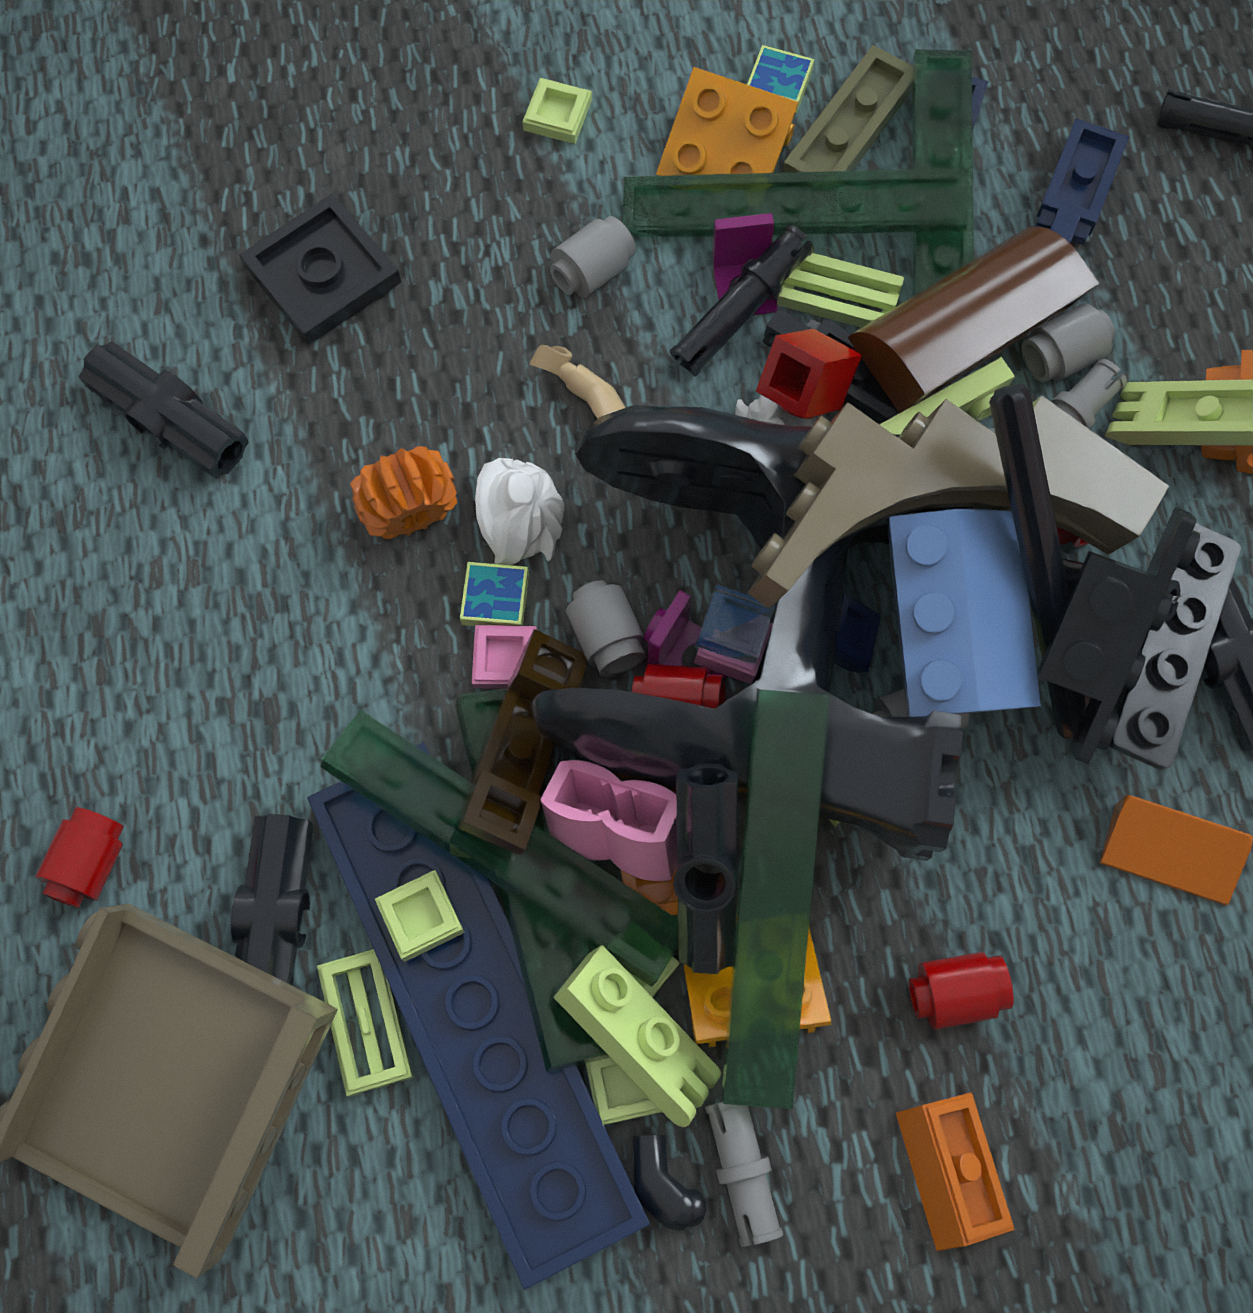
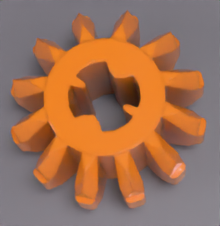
(403, 492)

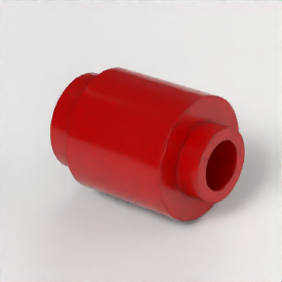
(682, 684)
(80, 857)
(961, 990)

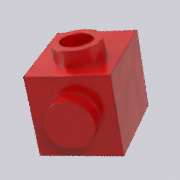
(808, 373)

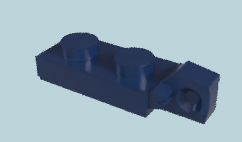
(1081, 181)

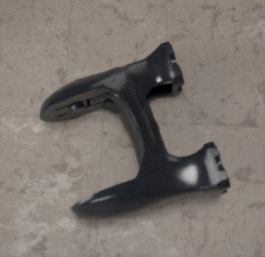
(876, 770)

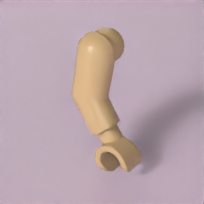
(578, 379)

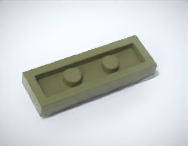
(854, 115)

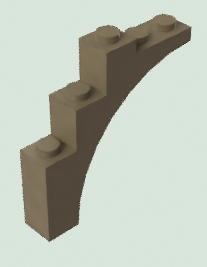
(947, 460)

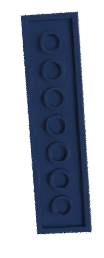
(522, 1129)

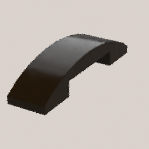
(515, 755)

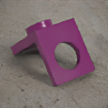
(737, 242)
(671, 633)

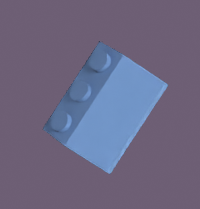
(962, 612)

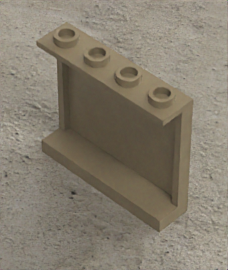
(163, 1079)

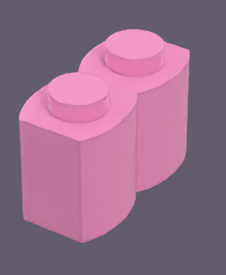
(613, 819)

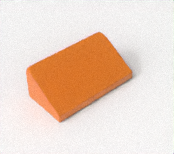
(1176, 849)
(954, 1172)

